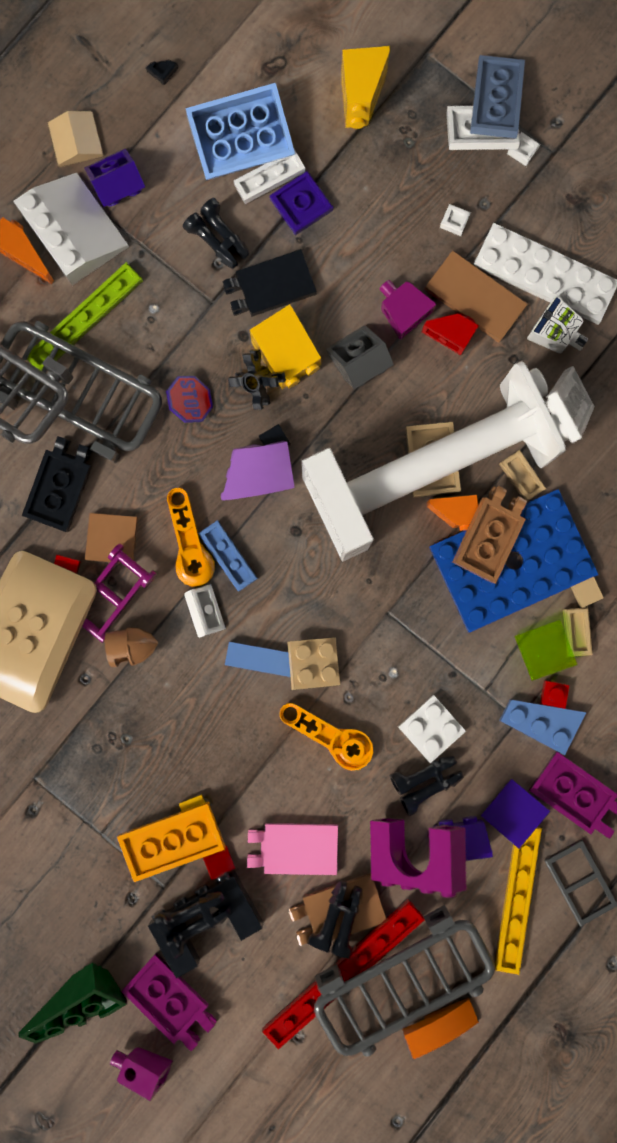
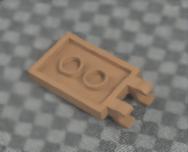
(491, 535)
(317, 905)

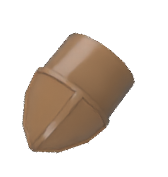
(129, 645)

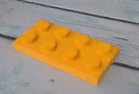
(171, 842)

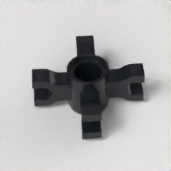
(256, 379)

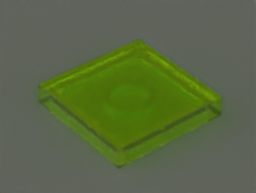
(545, 650)

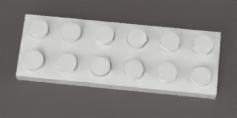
(545, 273)
(571, 404)

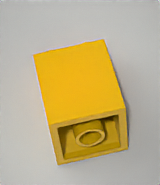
(362, 81)
(286, 346)

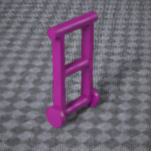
(145, 580)

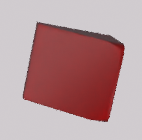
(219, 863)

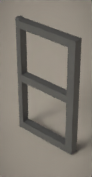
(596, 874)

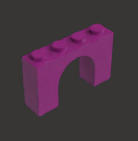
(392, 867)

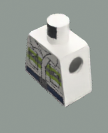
(558, 328)

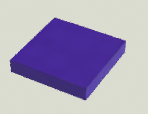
(301, 203)
(515, 813)

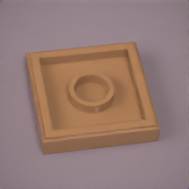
(107, 532)

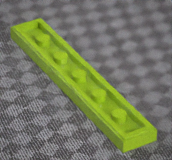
(88, 313)

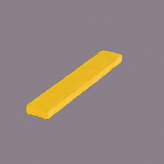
(517, 905)

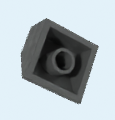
(360, 356)

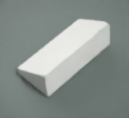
(204, 610)

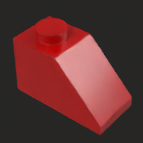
(451, 331)

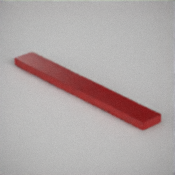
(364, 955)

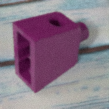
(405, 307)
(142, 1071)

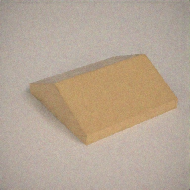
(75, 137)

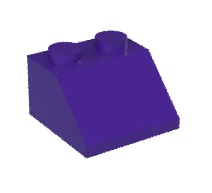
(115, 178)
(476, 837)

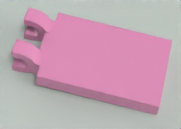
(295, 849)

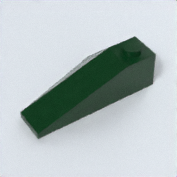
(83, 996)

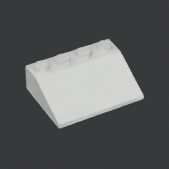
(71, 226)

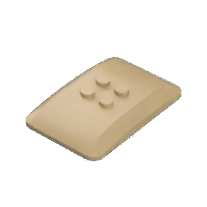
(38, 627)

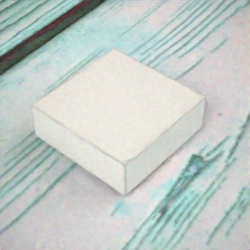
(526, 149)
(455, 219)

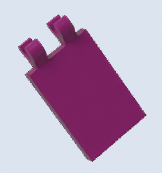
(575, 794)
(169, 1002)

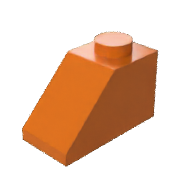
(455, 510)

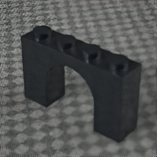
(243, 918)

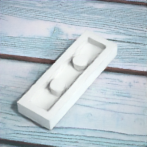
(268, 177)

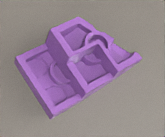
(258, 471)

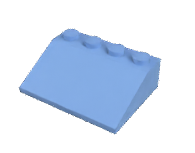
(240, 131)

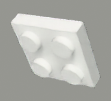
(431, 728)

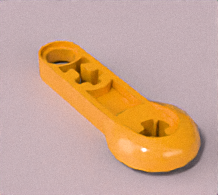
(189, 545)
(334, 739)

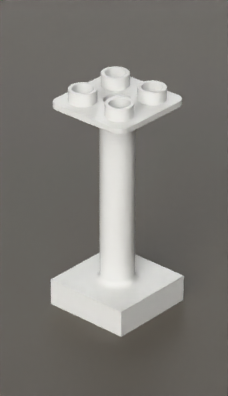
(345, 502)

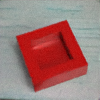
(554, 694)

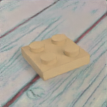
(313, 663)

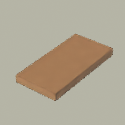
(475, 295)

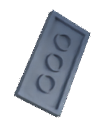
(497, 97)

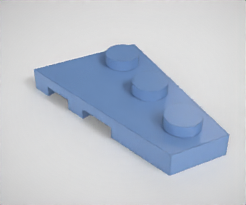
(546, 724)

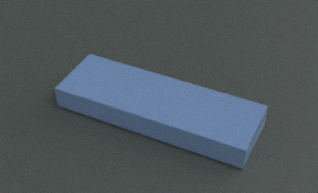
(228, 556)
(258, 659)

